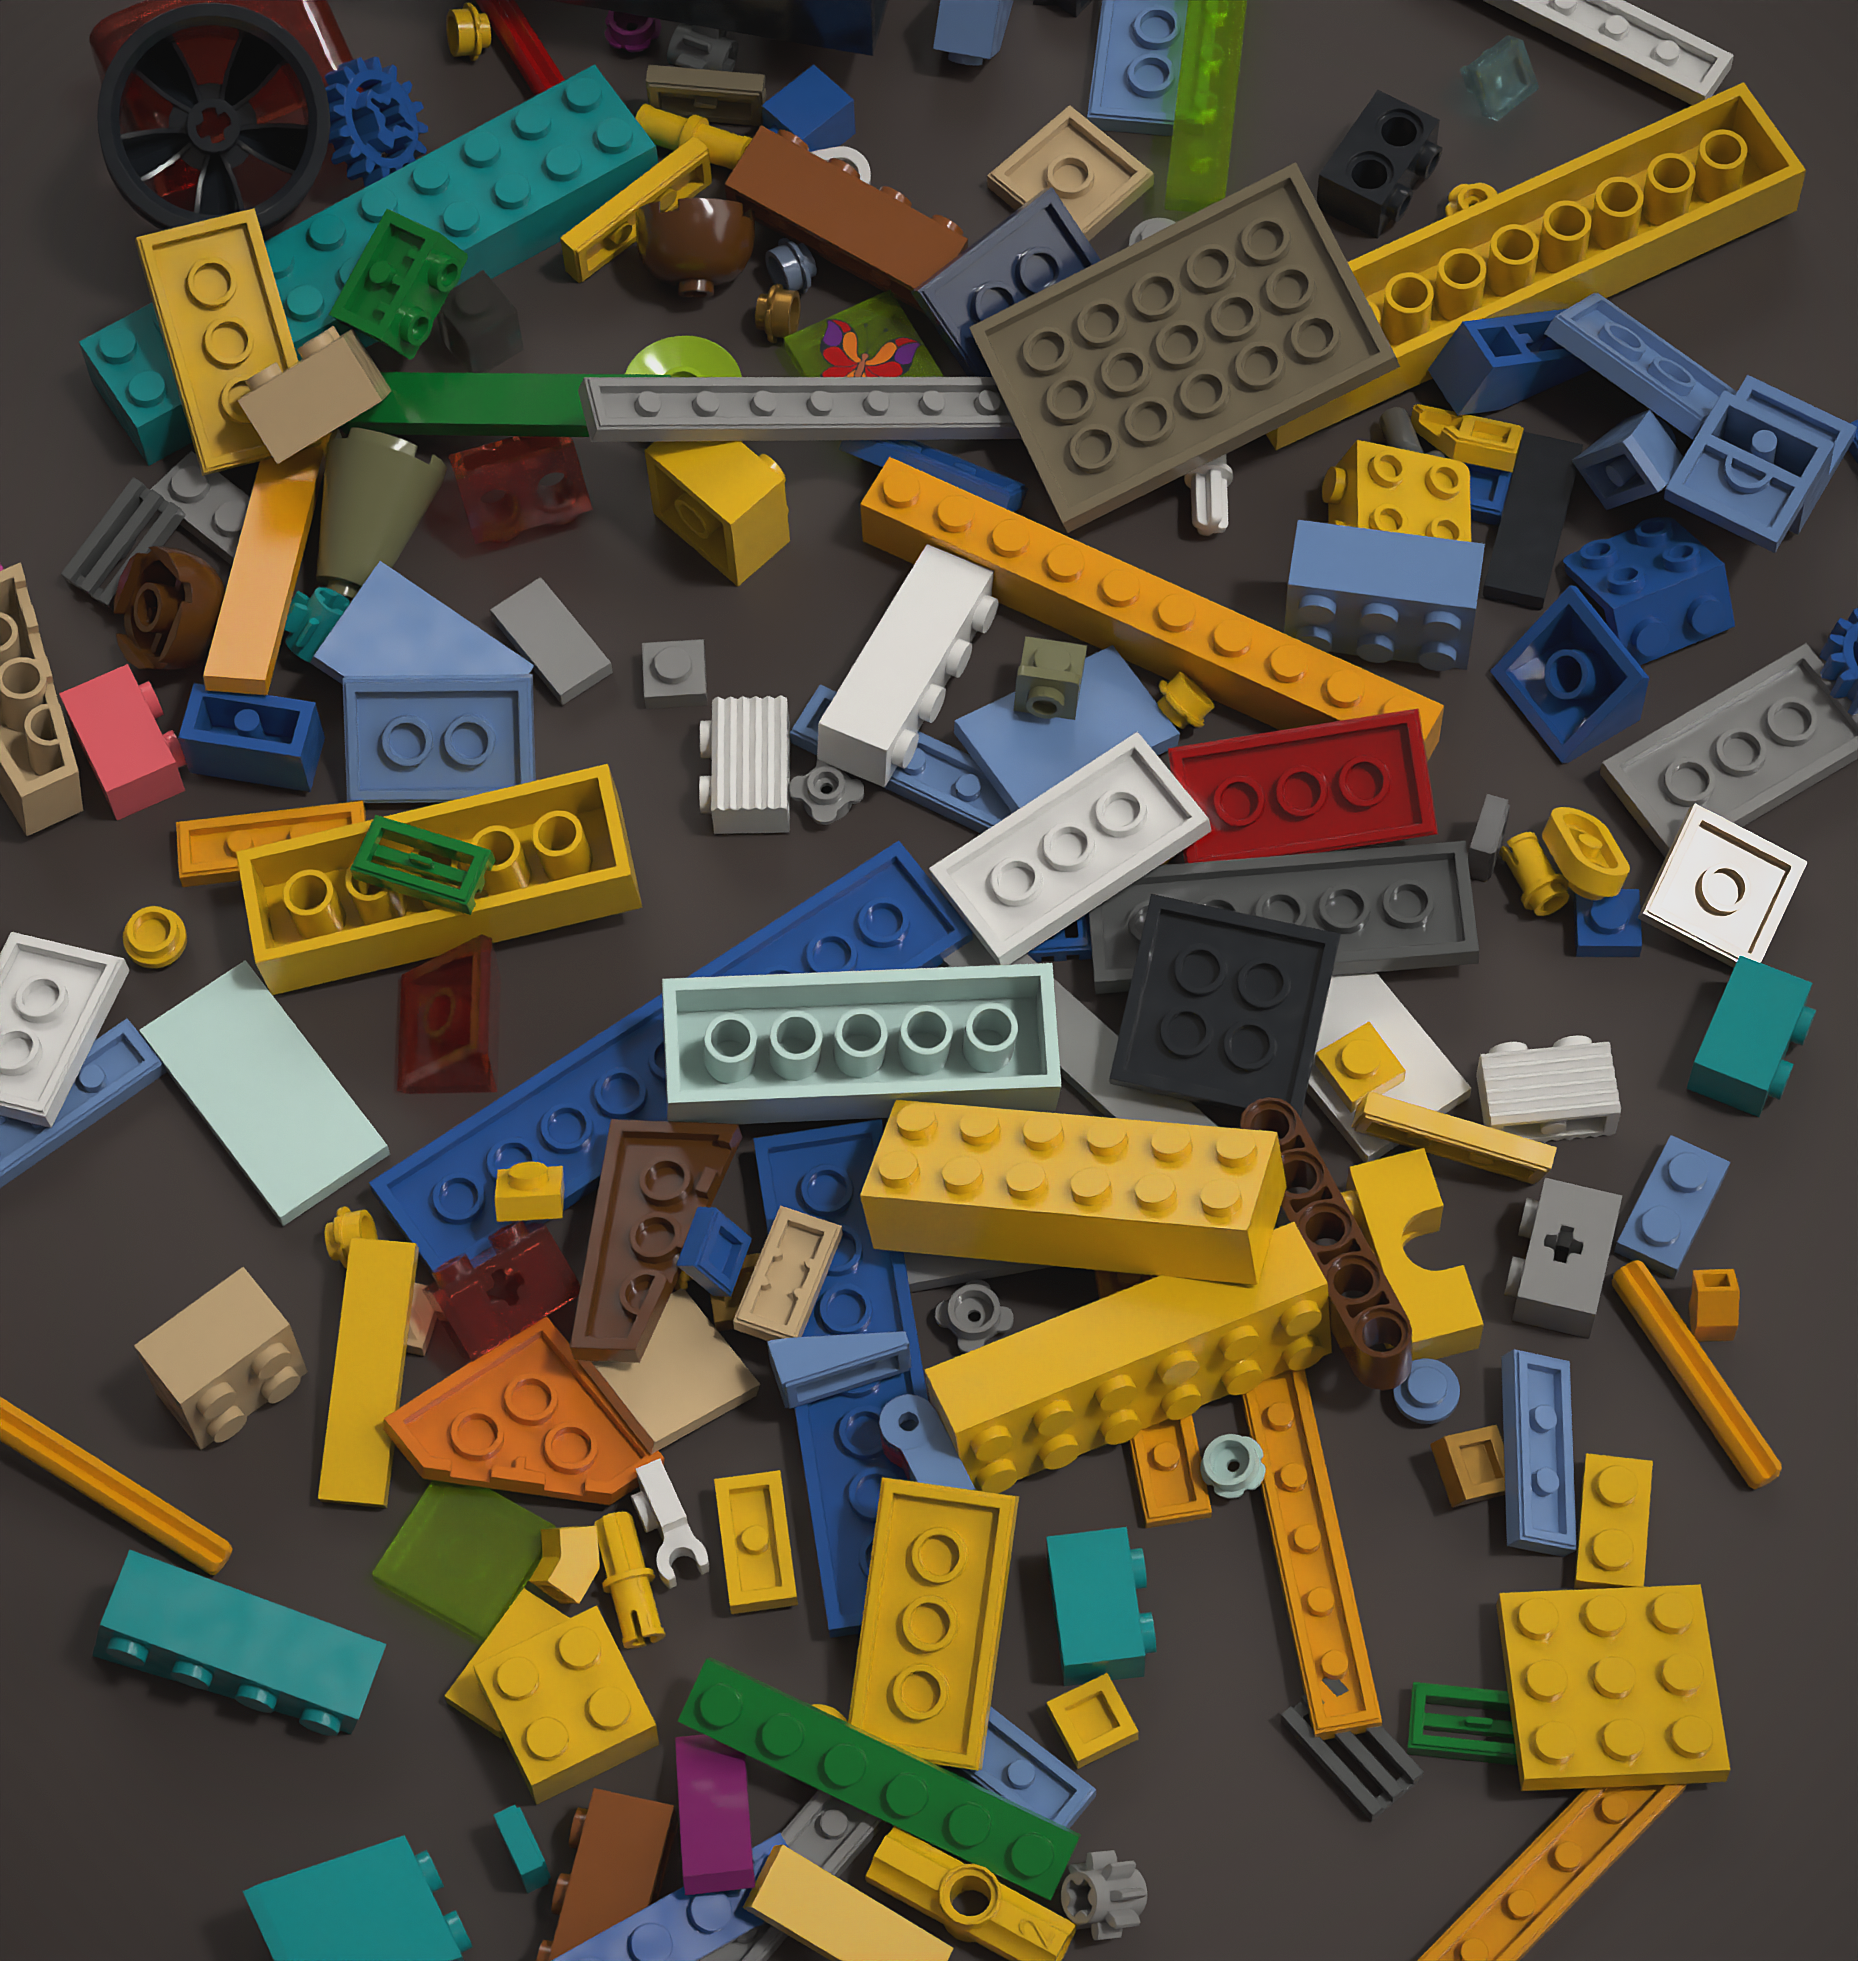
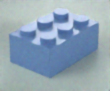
(1383, 594)

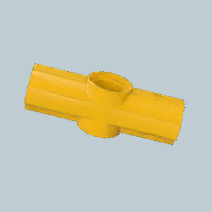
(932, 1880)

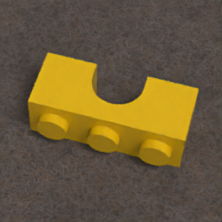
(1393, 1204)

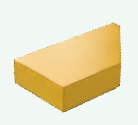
(1469, 437)

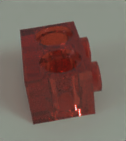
(517, 468)

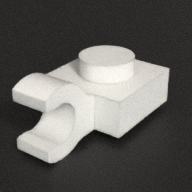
(661, 1509)

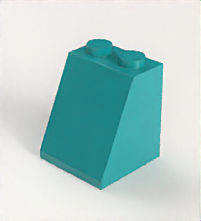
(359, 1909)

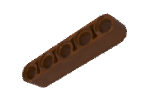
(1346, 1264)

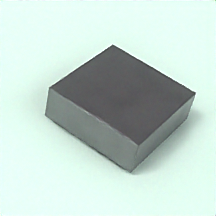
(1488, 837)

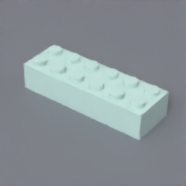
(859, 1042)

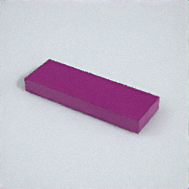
(713, 1816)

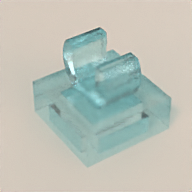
(1501, 77)

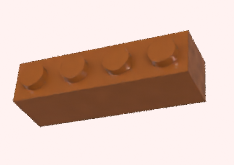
(842, 216)
(616, 1870)

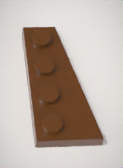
(642, 1214)

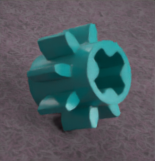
(312, 620)

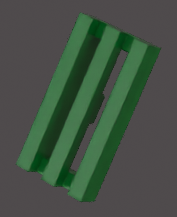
(470, 882)
(1456, 1747)

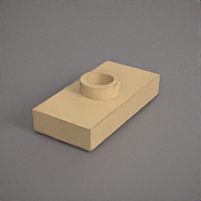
(788, 1276)

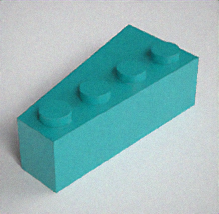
(237, 1645)

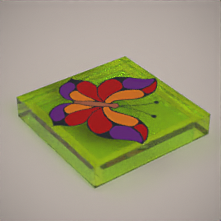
(862, 342)

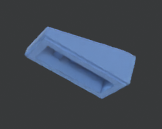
(832, 1364)

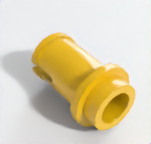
(1541, 886)

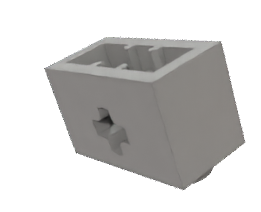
(1555, 1292)

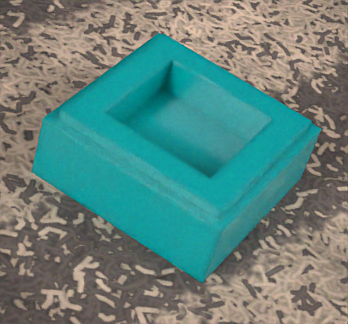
(522, 1848)

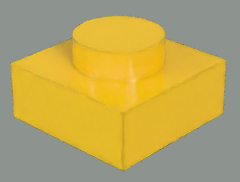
(1359, 1065)
(529, 1192)
(1092, 1720)

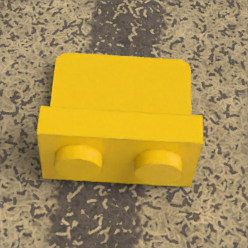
(1399, 492)

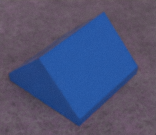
(1573, 678)

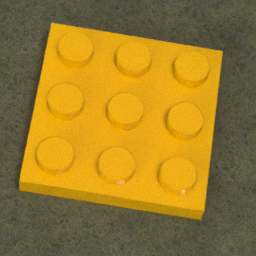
(1612, 1687)

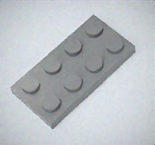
(1738, 750)

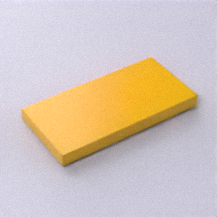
(218, 328)
(933, 1619)

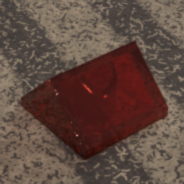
(451, 1022)

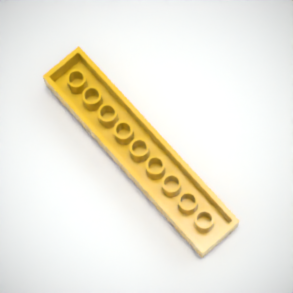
(1571, 235)

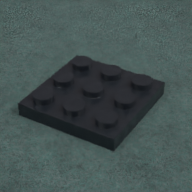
(1223, 1006)

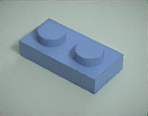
(1672, 1206)

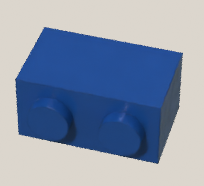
(252, 738)

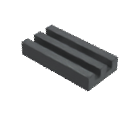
(108, 528)
(1392, 1790)

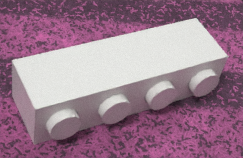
(906, 666)

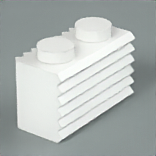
(748, 765)
(1550, 1090)

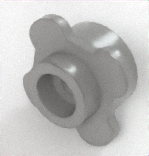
(826, 807)
(978, 1298)

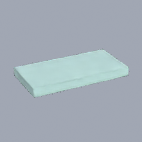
(264, 1093)

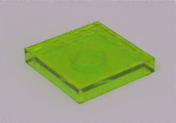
(463, 1555)

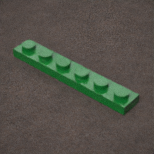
(879, 1778)

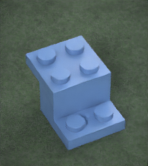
(1760, 463)

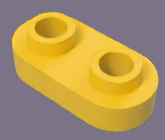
(1585, 853)

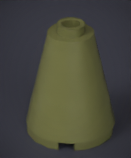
(370, 505)

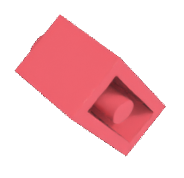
(123, 741)

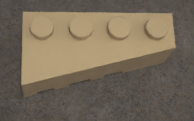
(35, 750)

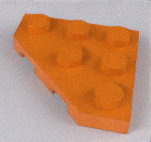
(522, 1425)

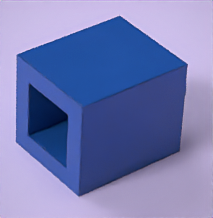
(812, 110)

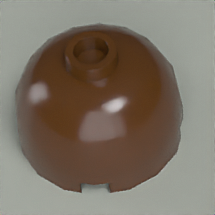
(696, 244)
(168, 609)

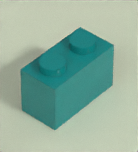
(1750, 1036)
(1097, 1605)

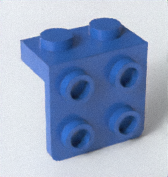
(1655, 587)

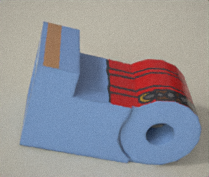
(920, 1444)

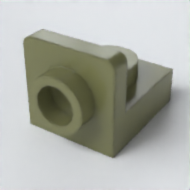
(1049, 678)

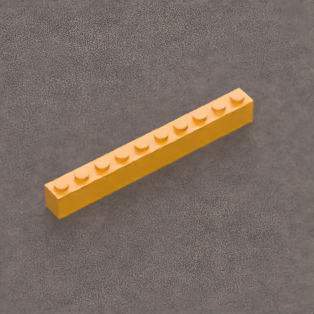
(1131, 609)

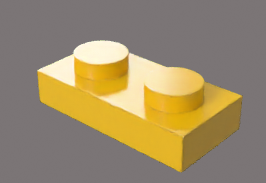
(1613, 1522)
(755, 1542)

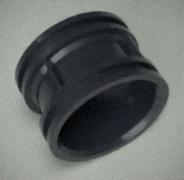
(256, 58)

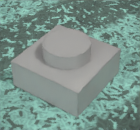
(674, 674)

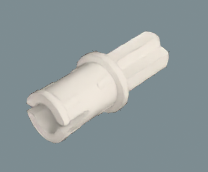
(1210, 496)

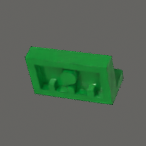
(400, 283)

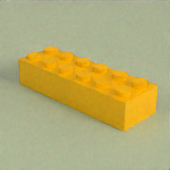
(556, 865)
(1075, 1191)
(1129, 1364)

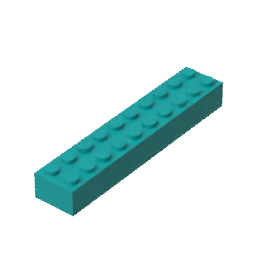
(489, 192)

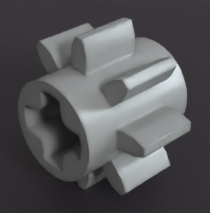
(1104, 1895)

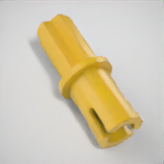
(628, 1580)

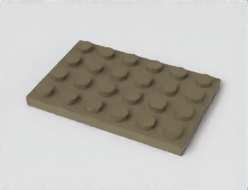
(1183, 347)

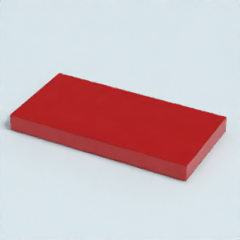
(1310, 788)

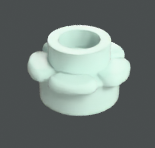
(1228, 1449)

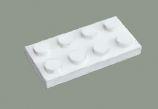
(1070, 849)

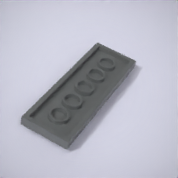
(1386, 902)

